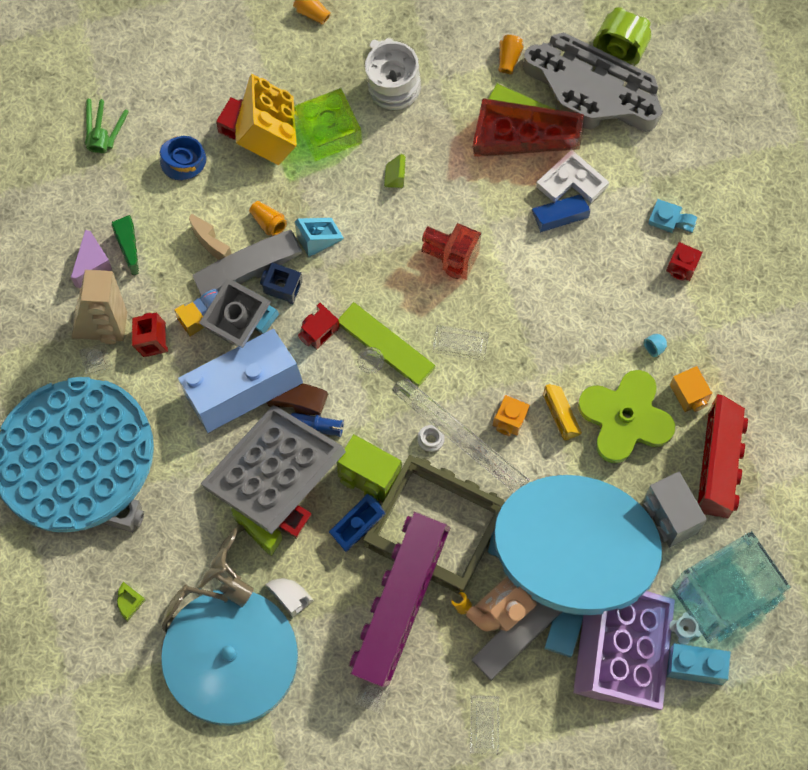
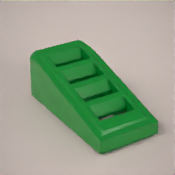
(125, 235)

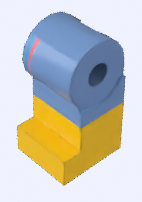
(191, 314)

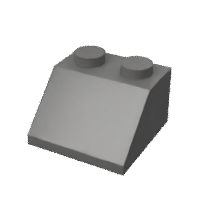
(234, 313)

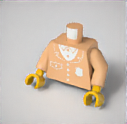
(499, 608)

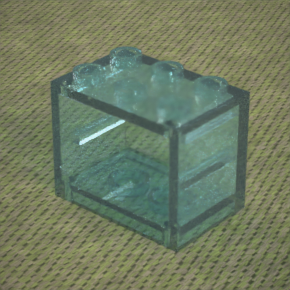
(731, 588)

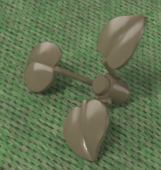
(232, 588)

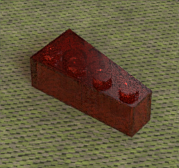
(521, 129)

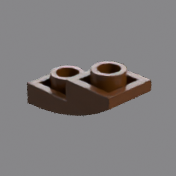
(303, 399)

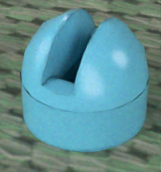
(655, 344)

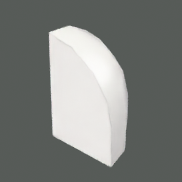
(290, 595)

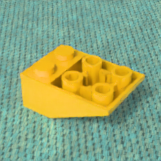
(266, 121)

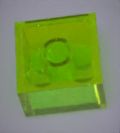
(328, 124)

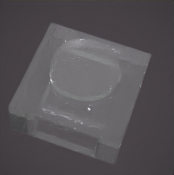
(95, 359)
(372, 697)

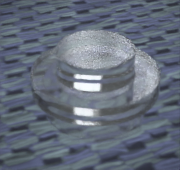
(370, 360)

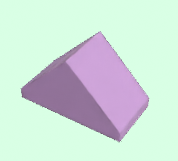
(89, 258)

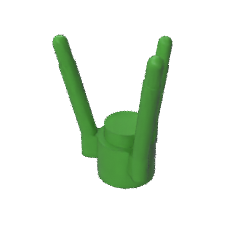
(98, 139)

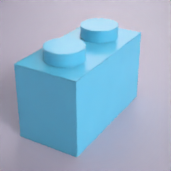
(698, 664)

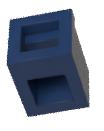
(281, 274)

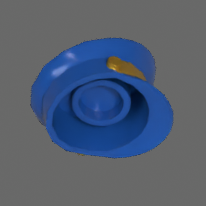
(182, 157)

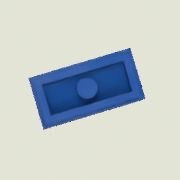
(561, 213)
(357, 522)

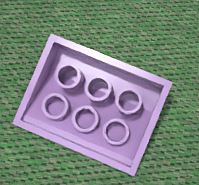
(626, 653)

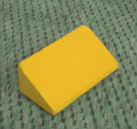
(561, 412)

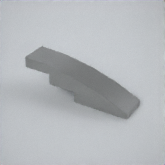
(248, 262)
(509, 644)

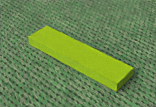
(394, 349)

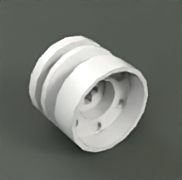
(393, 63)

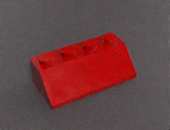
(722, 457)

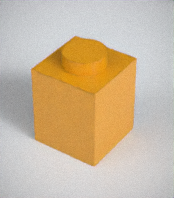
(691, 389)

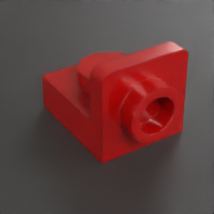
(684, 262)

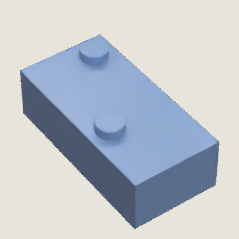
(240, 380)

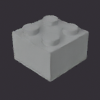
(673, 509)

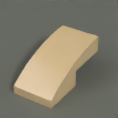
(206, 236)

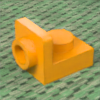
(510, 416)

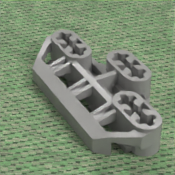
(597, 90)

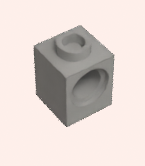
(133, 519)

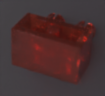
(455, 250)

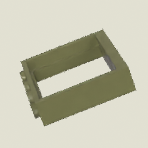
(448, 481)

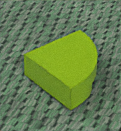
(128, 601)

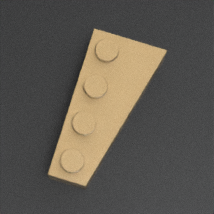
(100, 309)

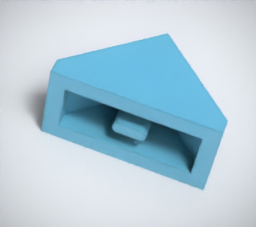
(317, 234)

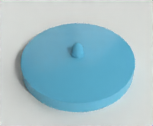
(229, 659)

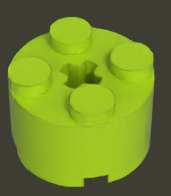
(623, 35)

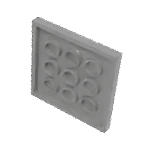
(273, 468)

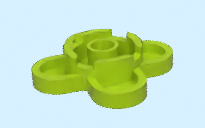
(620, 433)

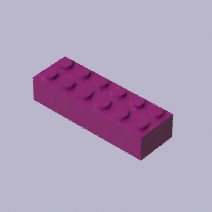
(400, 599)

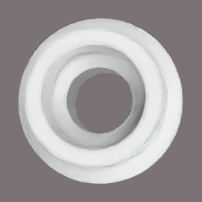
(430, 430)

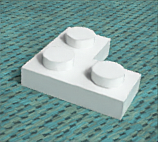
(575, 173)

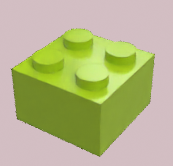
(368, 468)

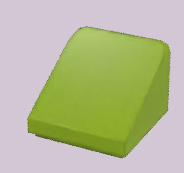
(395, 172)

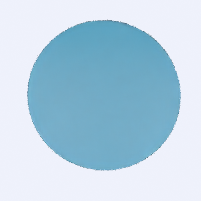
(74, 454)
(577, 544)

